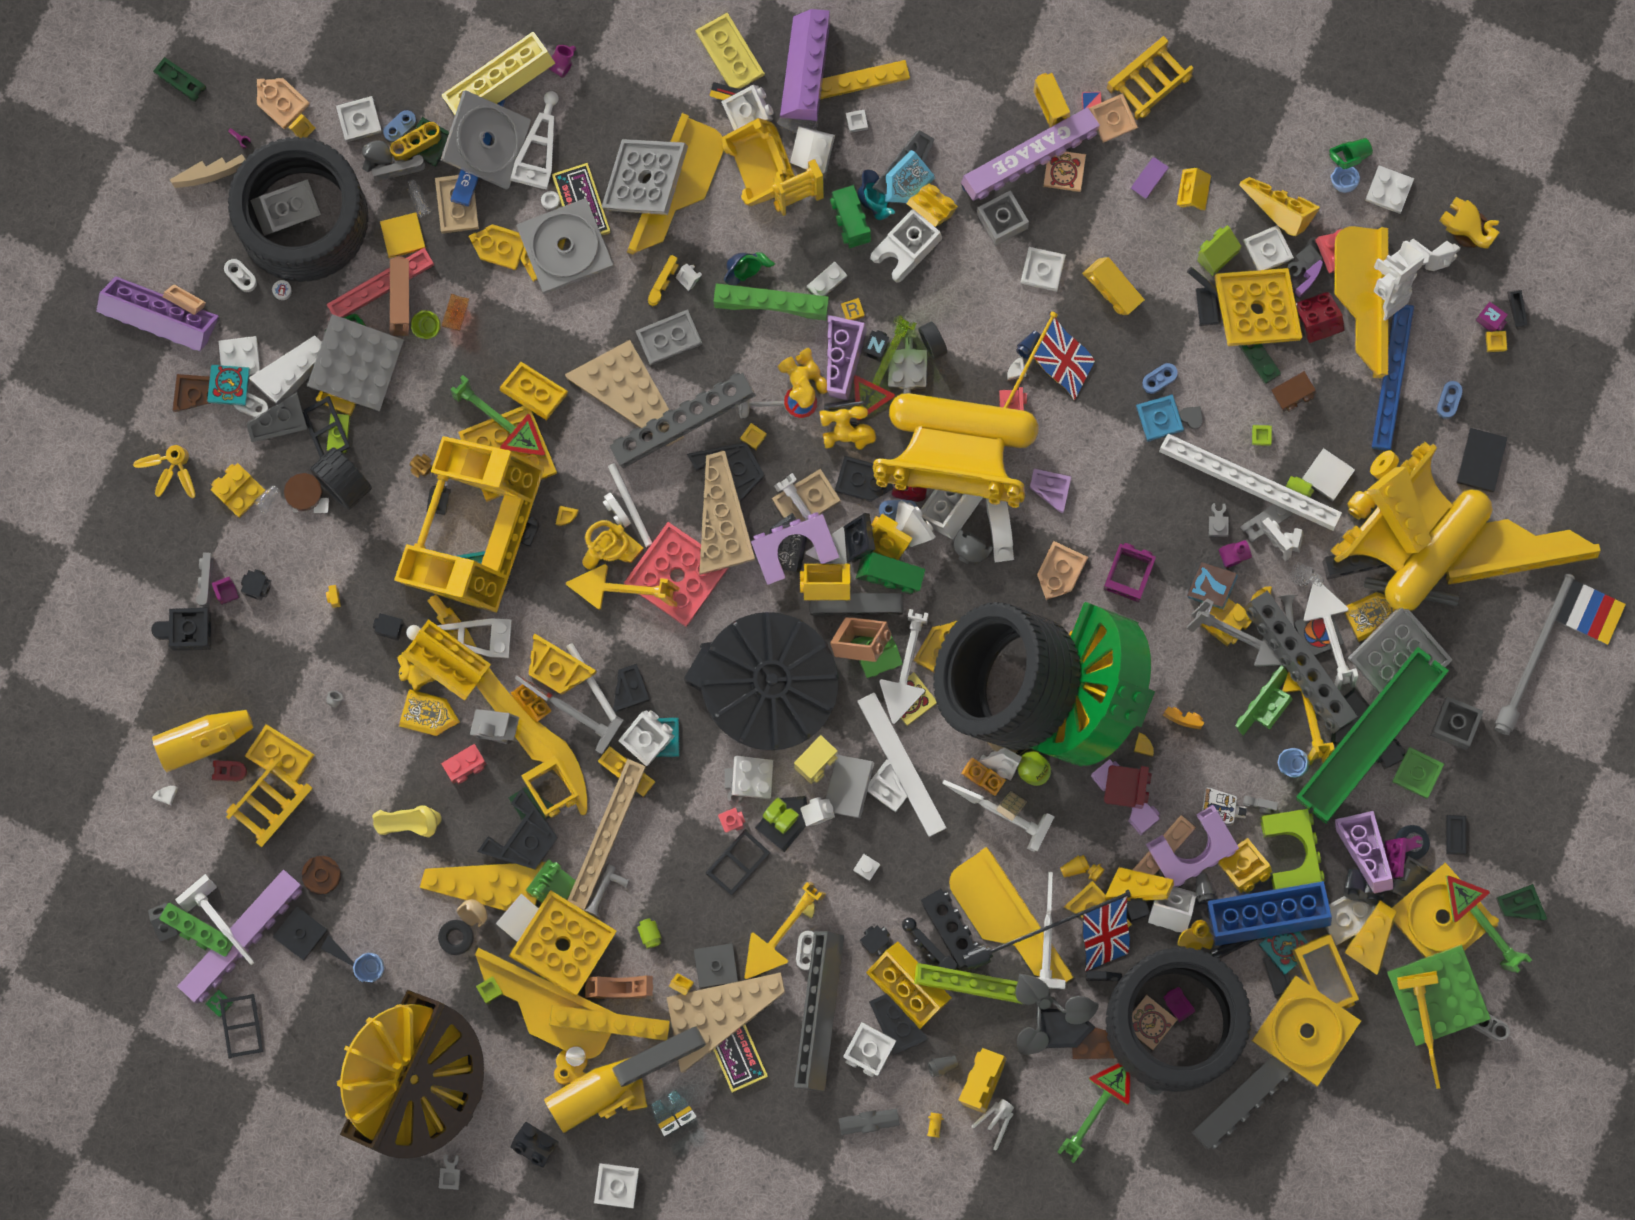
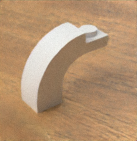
(1000, 531)

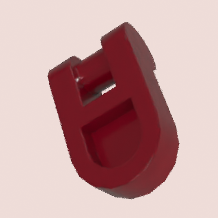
(913, 494)
(235, 771)

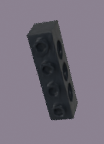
(1350, 565)
(950, 939)

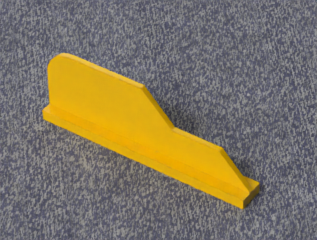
(693, 183)
(1354, 286)
(1507, 548)
(1000, 911)
(536, 1000)

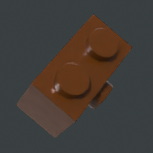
(1294, 392)

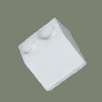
(812, 145)
(1175, 911)

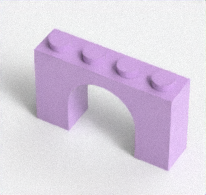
(767, 546)
(1219, 845)

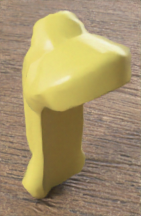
(419, 820)

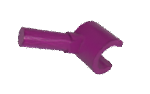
(240, 138)

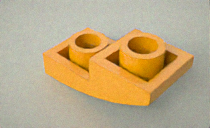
(530, 702)
(1190, 720)
(983, 776)

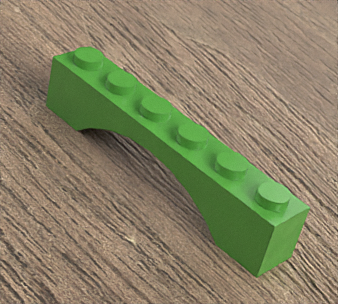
(799, 304)

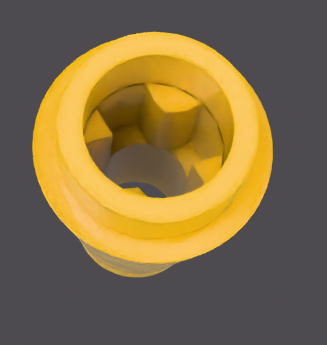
(1075, 866)

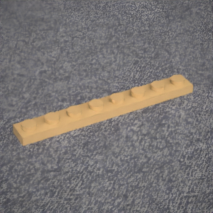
(606, 834)

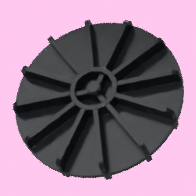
(769, 681)

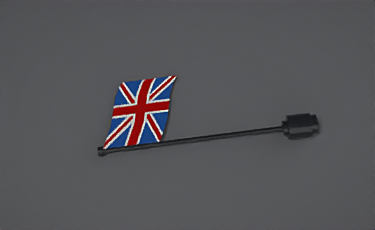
(1103, 933)

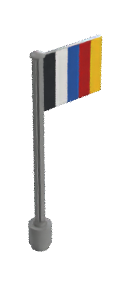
(1578, 609)

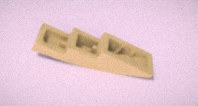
(203, 174)

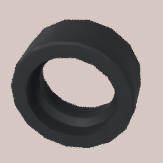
(932, 340)

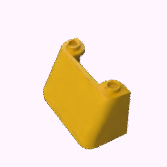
(759, 159)

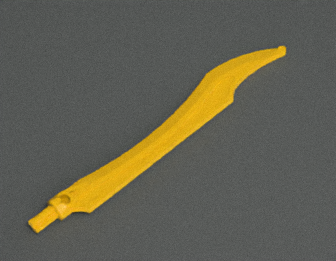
(532, 735)

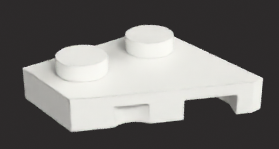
(1002, 762)

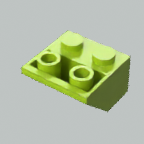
(1219, 250)

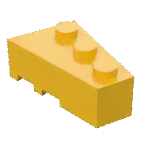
(1113, 285)
(1372, 939)
(982, 1080)

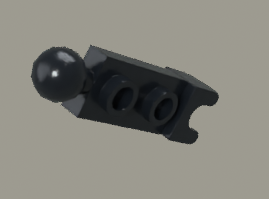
(910, 926)

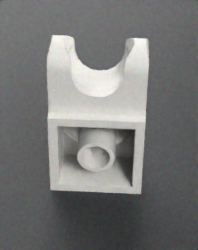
(904, 248)

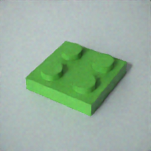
(1418, 773)

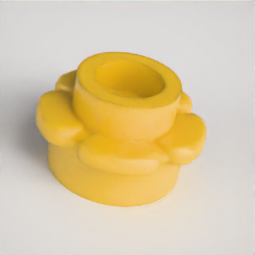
(1095, 872)

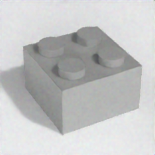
(1002, 218)

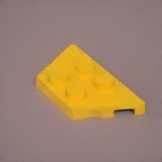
(556, 667)

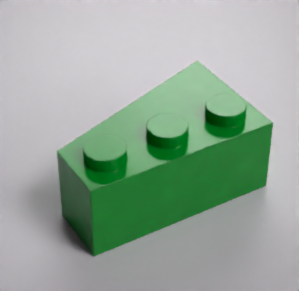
(850, 217)
(890, 573)

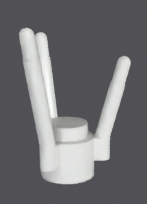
(1002, 1110)

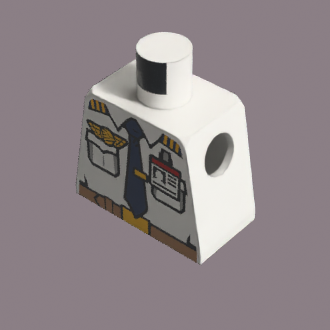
(1224, 804)

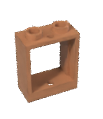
(850, 627)

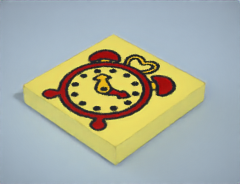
(922, 705)

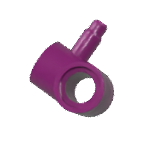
(562, 58)
(1235, 553)

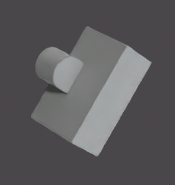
(494, 726)

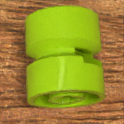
(780, 815)

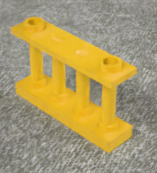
(1146, 60)
(799, 187)
(287, 805)

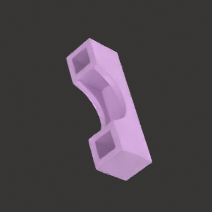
(1140, 819)

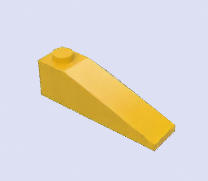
(1285, 211)

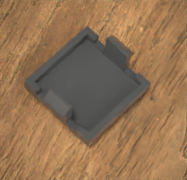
(1413, 875)

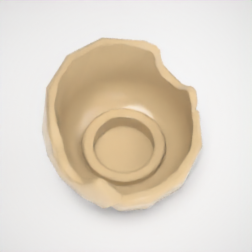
(472, 912)

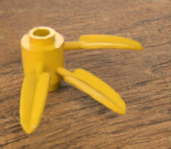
(167, 474)

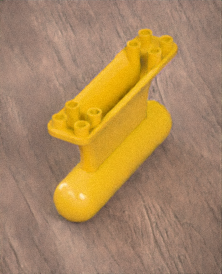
(957, 447)
(1448, 524)

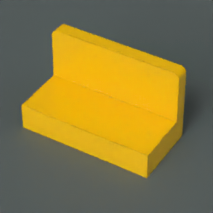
(1194, 188)

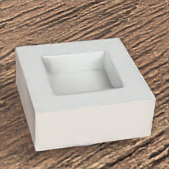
(857, 121)
(866, 867)

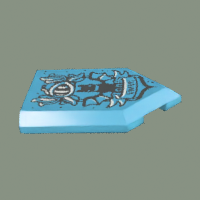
(907, 178)

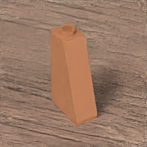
(399, 296)

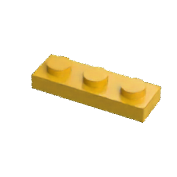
(615, 764)

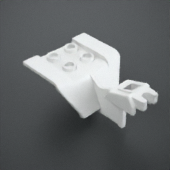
(1402, 268)

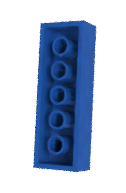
(1269, 913)

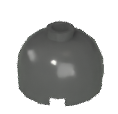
(971, 547)

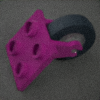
(1410, 842)

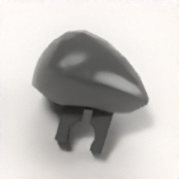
(376, 153)

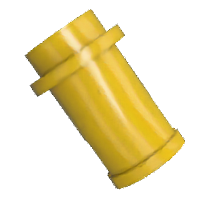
(934, 1124)

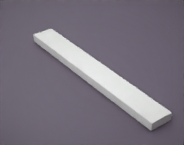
(901, 764)

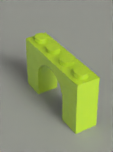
(1297, 824)

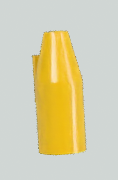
(200, 738)
(588, 1095)

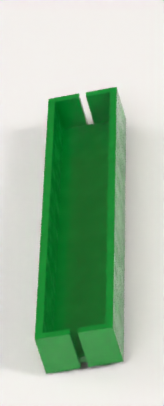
(1371, 735)

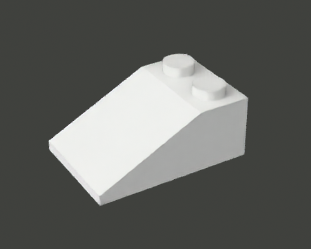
(285, 207)

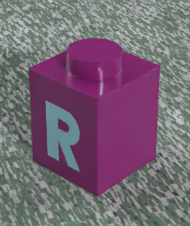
(1492, 318)

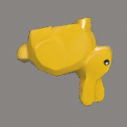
(413, 674)

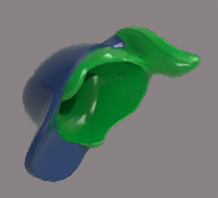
(744, 266)

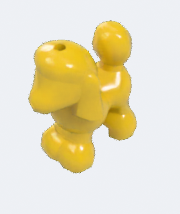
(799, 376)
(844, 431)

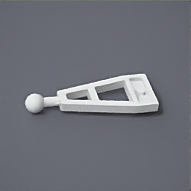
(531, 174)
(499, 635)

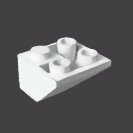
(911, 523)

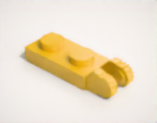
(662, 282)

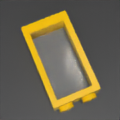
(1325, 970)

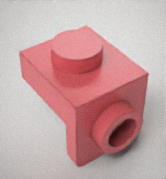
(731, 820)

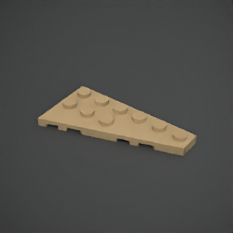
(723, 526)

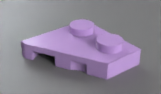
(1051, 488)

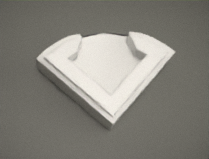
(1016, 369)
(166, 794)

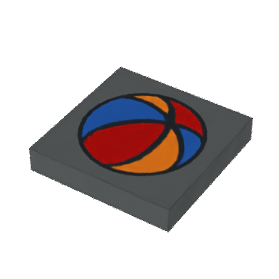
(1315, 635)

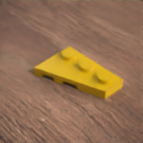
(1140, 885)

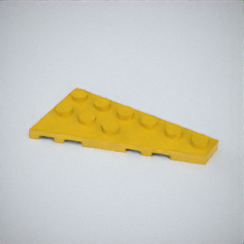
(488, 884)

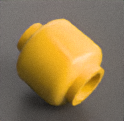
(1361, 505)

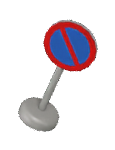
(790, 405)

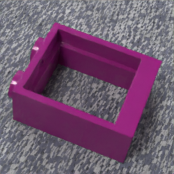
(1120, 589)

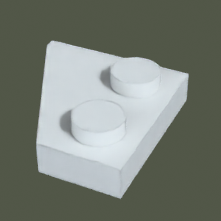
(1273, 531)
(887, 787)

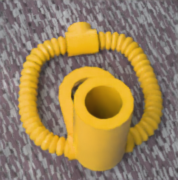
(596, 552)

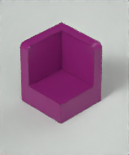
(225, 590)

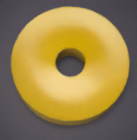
(1383, 464)

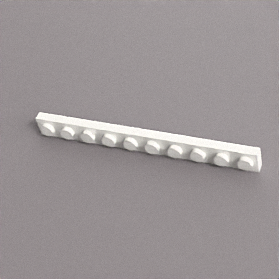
(1250, 482)

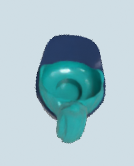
(871, 198)

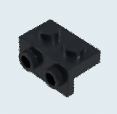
(534, 1144)

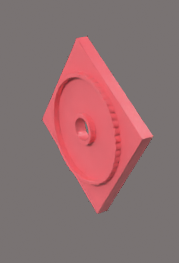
(669, 552)

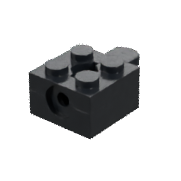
(185, 629)

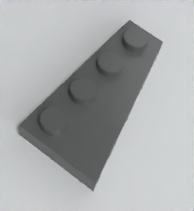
(919, 143)

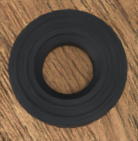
(467, 937)

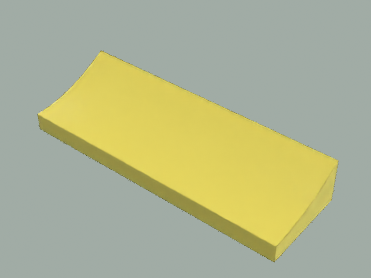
(504, 73)

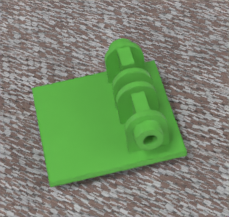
(553, 879)

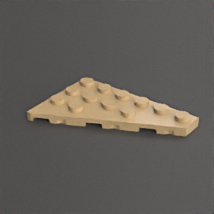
(622, 384)
(721, 1011)

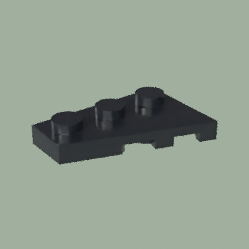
(896, 1024)

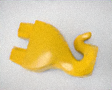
(1468, 223)

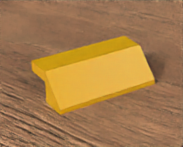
(446, 660)

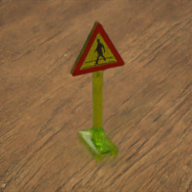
(871, 391)

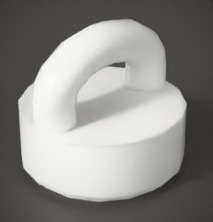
(575, 1056)

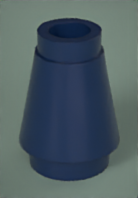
(1028, 344)

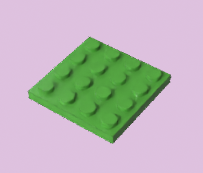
(1451, 1002)

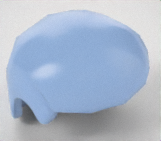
(1345, 179)
(1293, 762)
(368, 967)

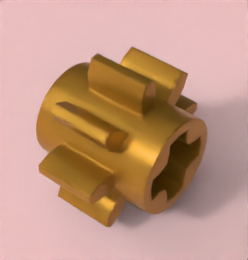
(421, 465)

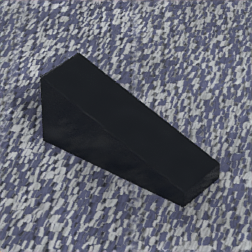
(1517, 307)
(334, 949)

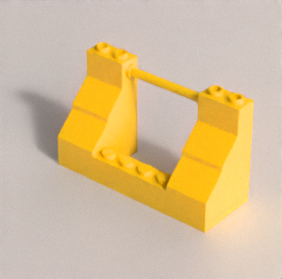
(462, 578)

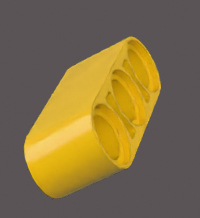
(420, 133)

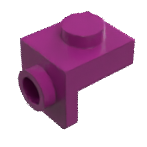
(1178, 1004)

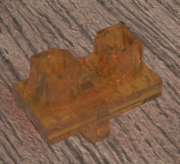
(455, 312)

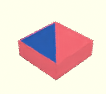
(1090, 99)

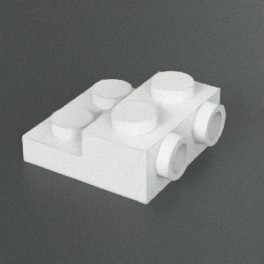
(747, 106)
(647, 737)
(869, 1050)

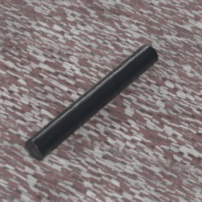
(1203, 281)

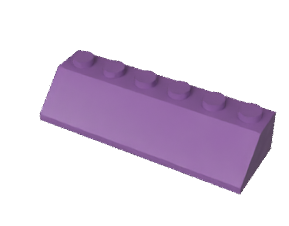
(805, 65)
(155, 314)

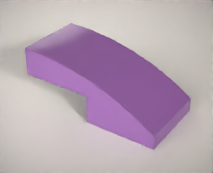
(1150, 177)
(1311, 275)

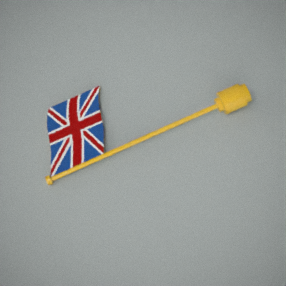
(1060, 358)

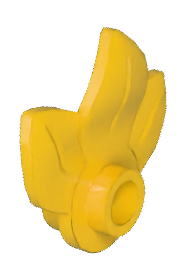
(1196, 939)
(573, 1072)

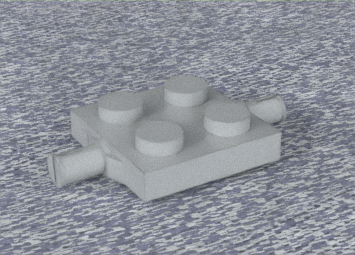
(908, 368)

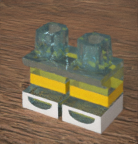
(664, 1115)

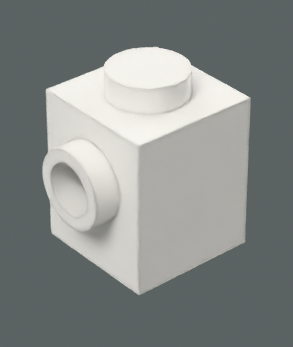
(817, 811)

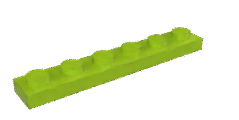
(966, 982)

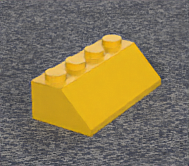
(896, 975)

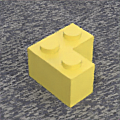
(815, 759)

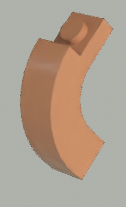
(619, 987)

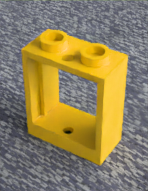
(1050, 99)
(825, 581)
(542, 769)

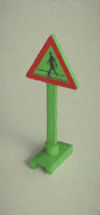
(521, 438)
(1465, 898)
(1115, 1083)

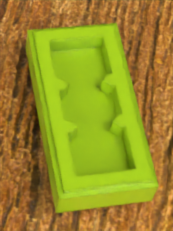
(334, 436)

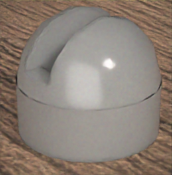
(334, 698)

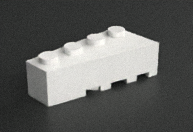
(288, 372)

